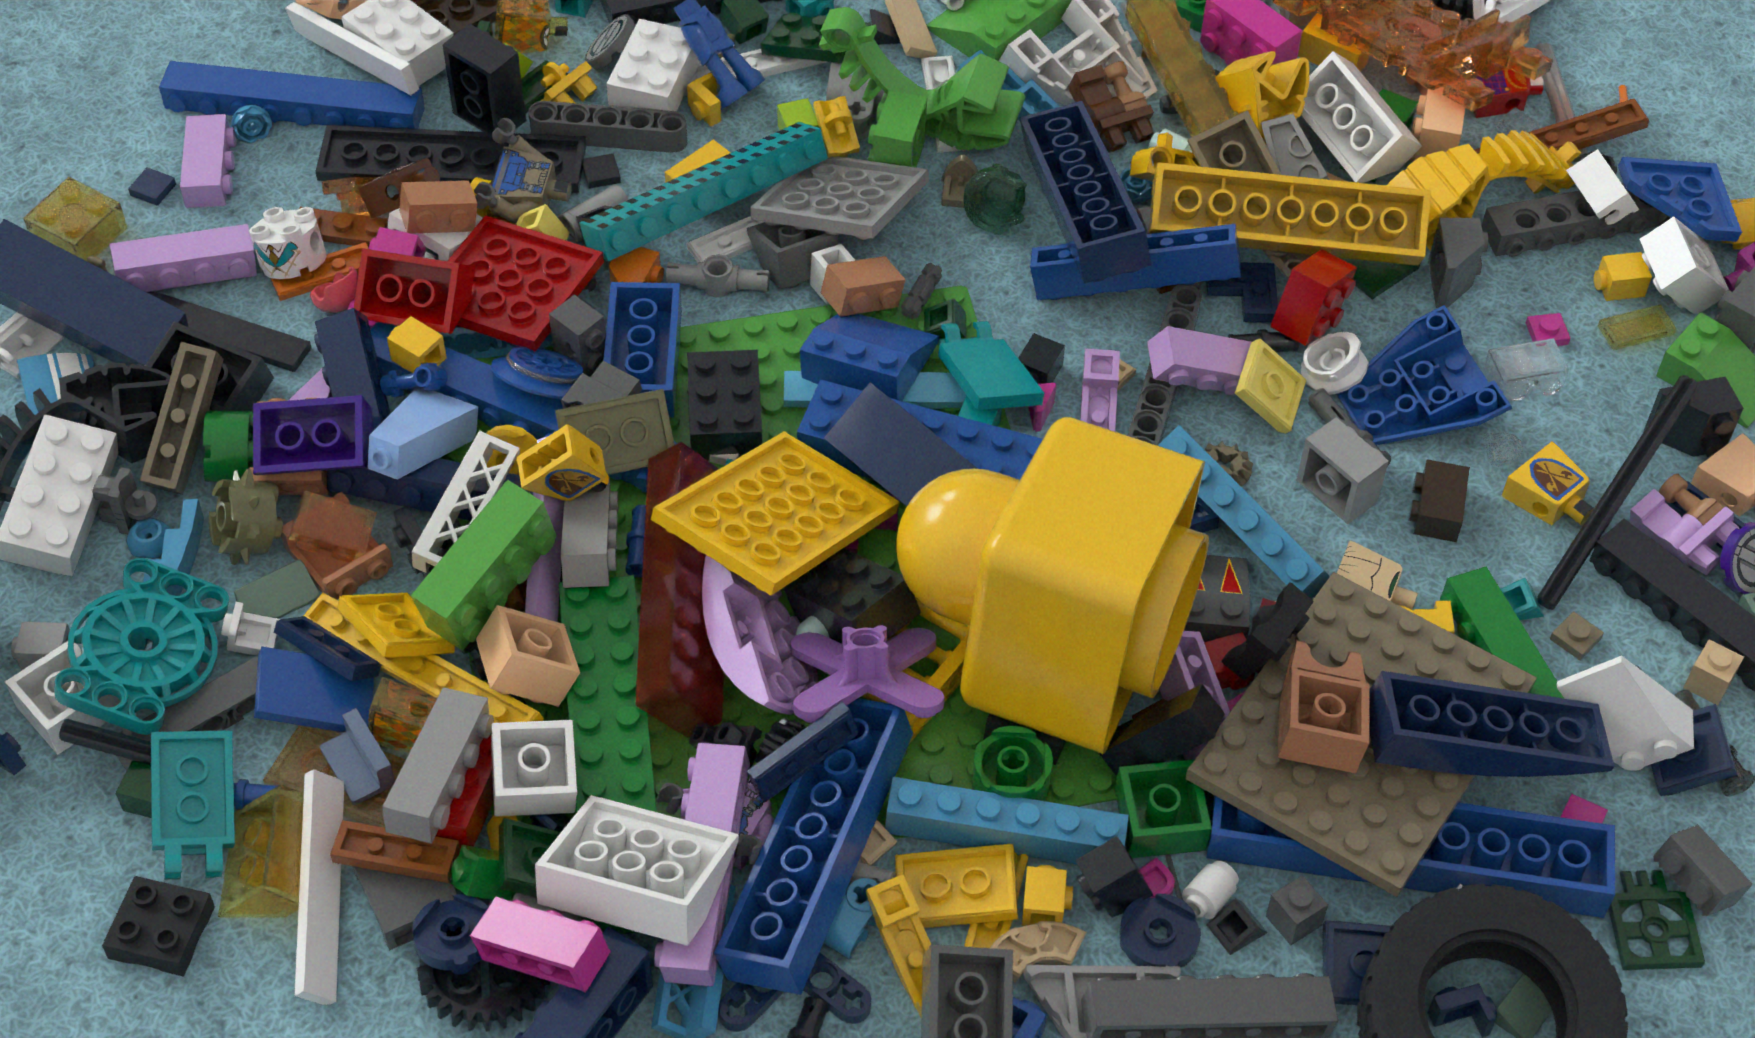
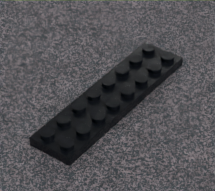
(455, 154)

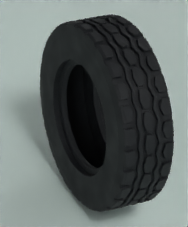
(1496, 926)

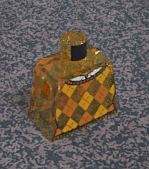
(527, 24)
(398, 714)

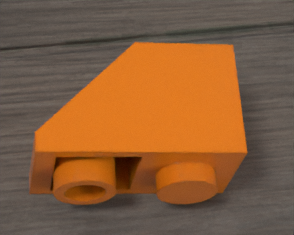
(637, 266)

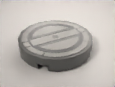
(611, 39)

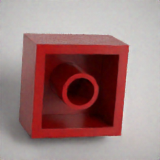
(1314, 297)

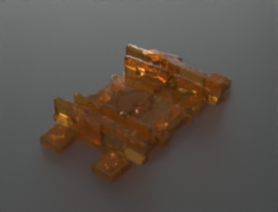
(1431, 42)

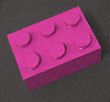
(1247, 29)

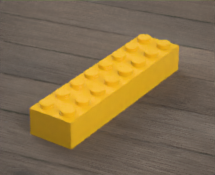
(1294, 212)

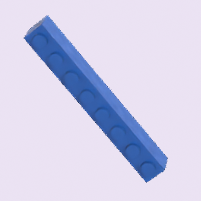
(289, 96)

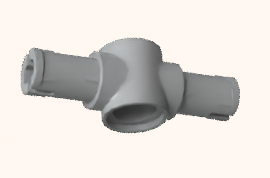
(717, 276)

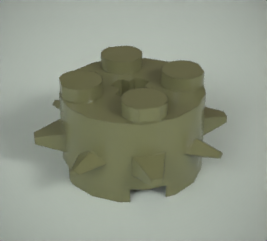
(244, 517)

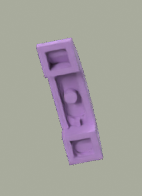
(1100, 388)

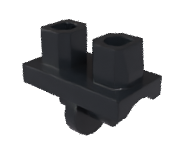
(727, 734)

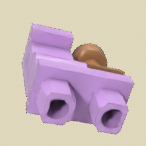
(1687, 536)

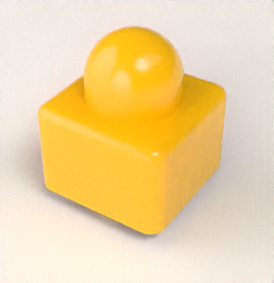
(1062, 575)

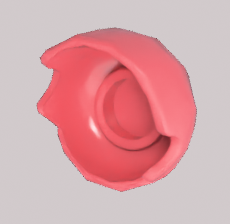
(336, 295)

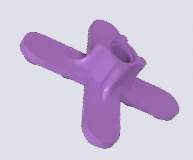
(865, 665)

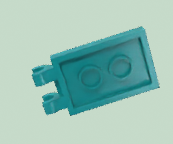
(988, 369)
(192, 798)

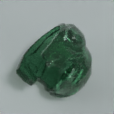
(992, 189)

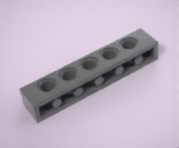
(1558, 221)

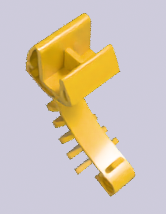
(1250, 85)
(1462, 174)

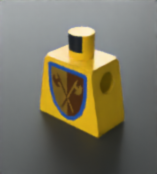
(563, 466)
(1550, 487)

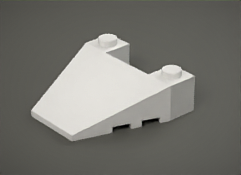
(1097, 43)

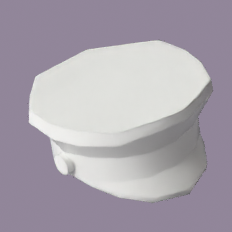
(1334, 363)

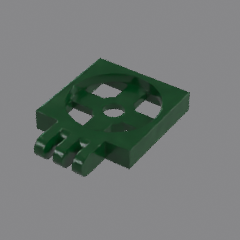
(1649, 897)

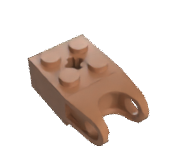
(1324, 711)

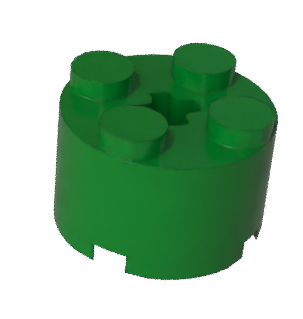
(227, 444)
(1013, 764)

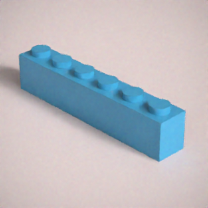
(1250, 520)
(989, 819)

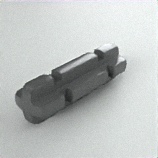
(921, 291)

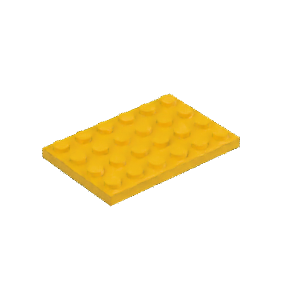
(775, 512)

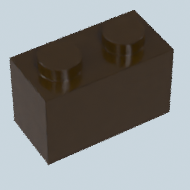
(1440, 500)

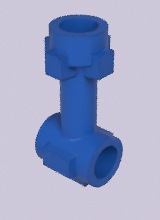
(427, 376)

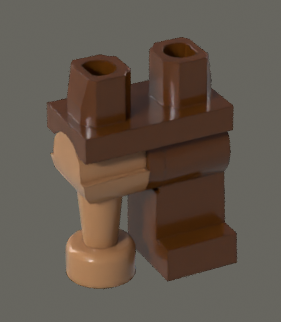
(1113, 115)

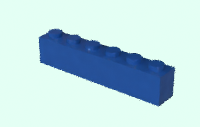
(1175, 259)

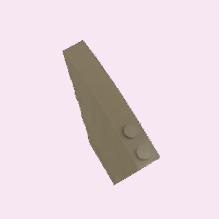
(1240, 147)

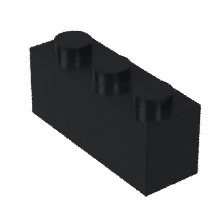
(1165, 730)

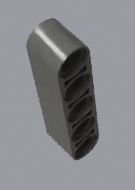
(611, 125)
(212, 707)

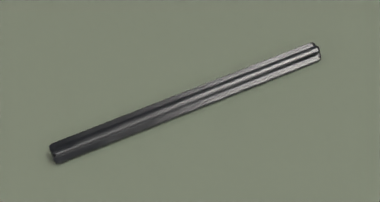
(1616, 492)

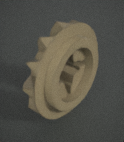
(1240, 465)

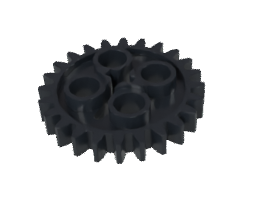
(443, 992)

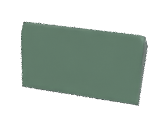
(278, 591)
(1523, 1009)

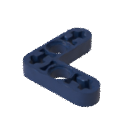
(752, 1011)

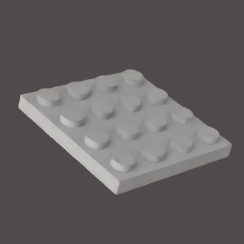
(841, 197)

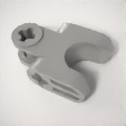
(861, 111)

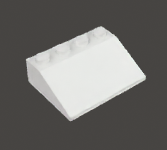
(635, 869)

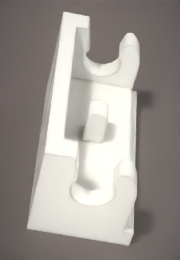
(1602, 188)
(24, 338)

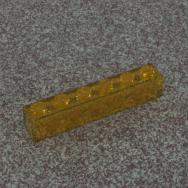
(1179, 64)

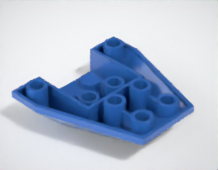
(1423, 385)

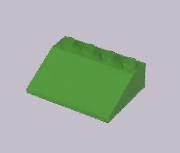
(996, 23)

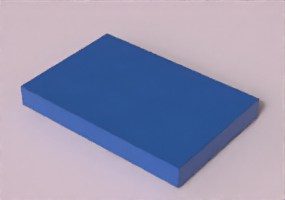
(307, 692)

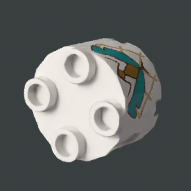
(288, 242)

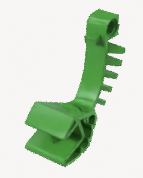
(962, 112)

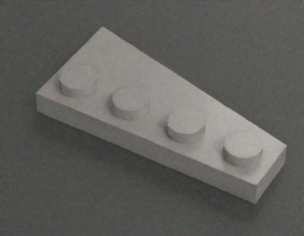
(1291, 148)

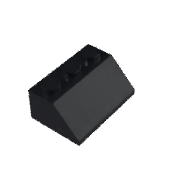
(241, 377)

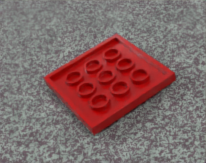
(521, 279)

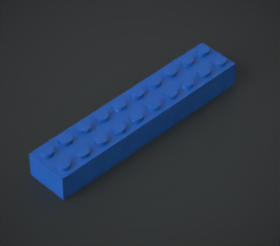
(1478, 845)

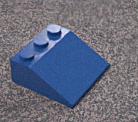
(866, 351)

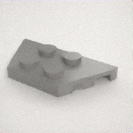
(1063, 986)

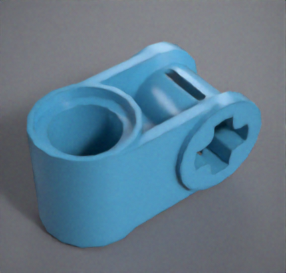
(851, 919)

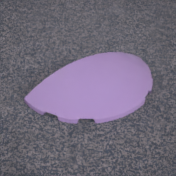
(753, 639)

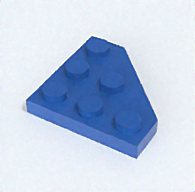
(1684, 191)

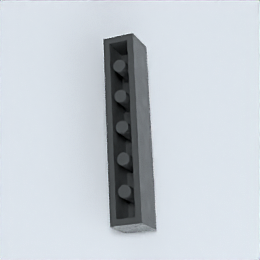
(1210, 1007)

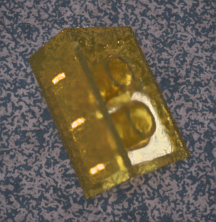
(266, 857)

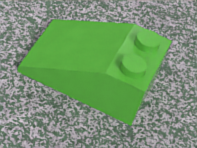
(1710, 352)

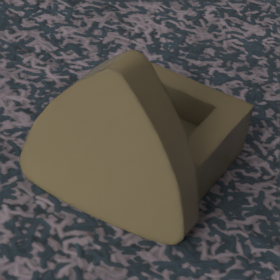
(955, 179)

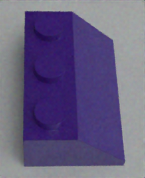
(311, 435)

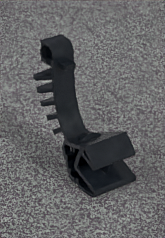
(102, 397)

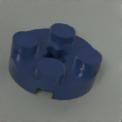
(1153, 913)
(431, 938)

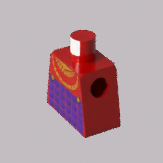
(1510, 92)

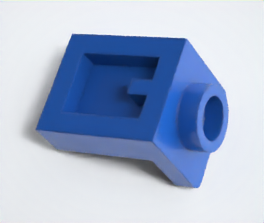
(1027, 1019)

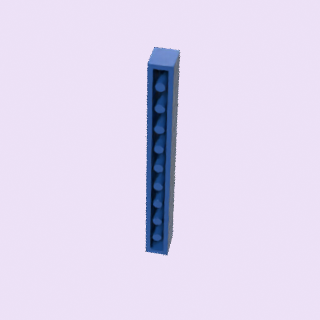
(496, 400)

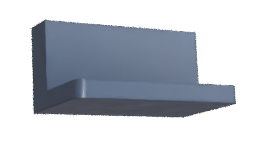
(358, 760)

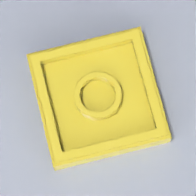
(1270, 386)

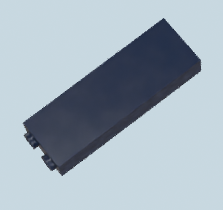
(80, 299)

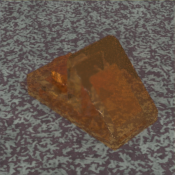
(348, 193)

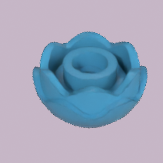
(259, 125)
(1137, 189)
(138, 542)

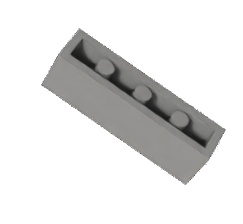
(589, 538)
(437, 765)

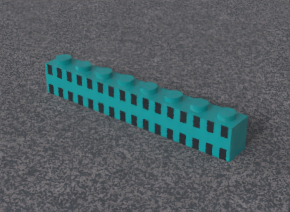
(704, 190)

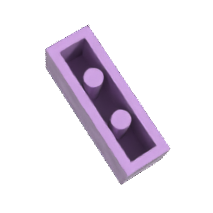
(207, 161)
(1197, 359)

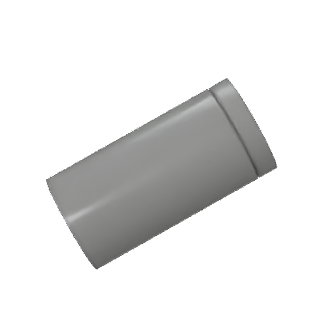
(611, 197)

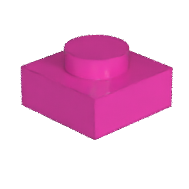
(1548, 327)

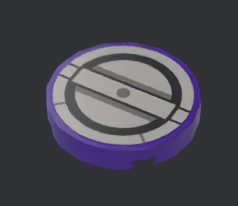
(1739, 559)

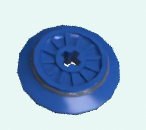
(537, 371)

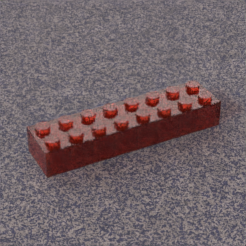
(676, 664)

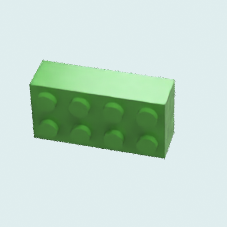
(485, 565)

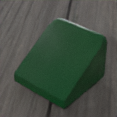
(944, 313)

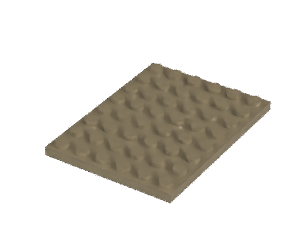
(1384, 813)

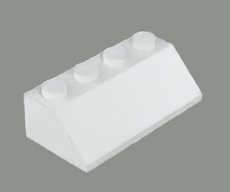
(1356, 121)

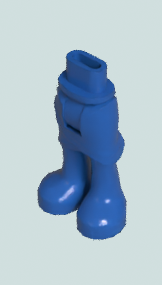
(707, 39)

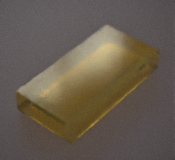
(1636, 327)

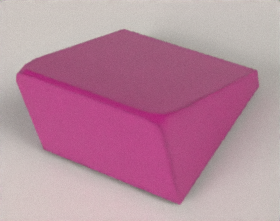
(1040, 412)

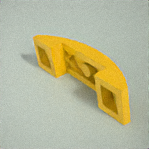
(901, 932)

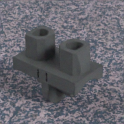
(123, 500)

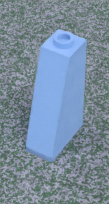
(420, 432)

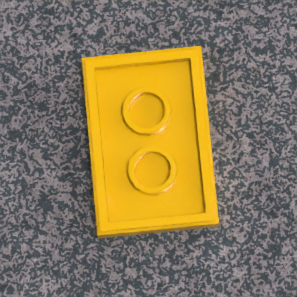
(392, 624)
(962, 884)

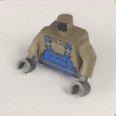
(521, 180)

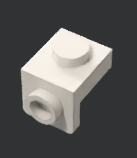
(248, 631)

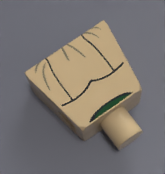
(1375, 574)

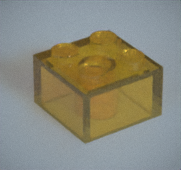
(77, 219)

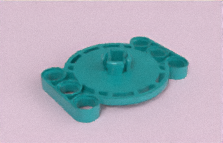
(118, 631)

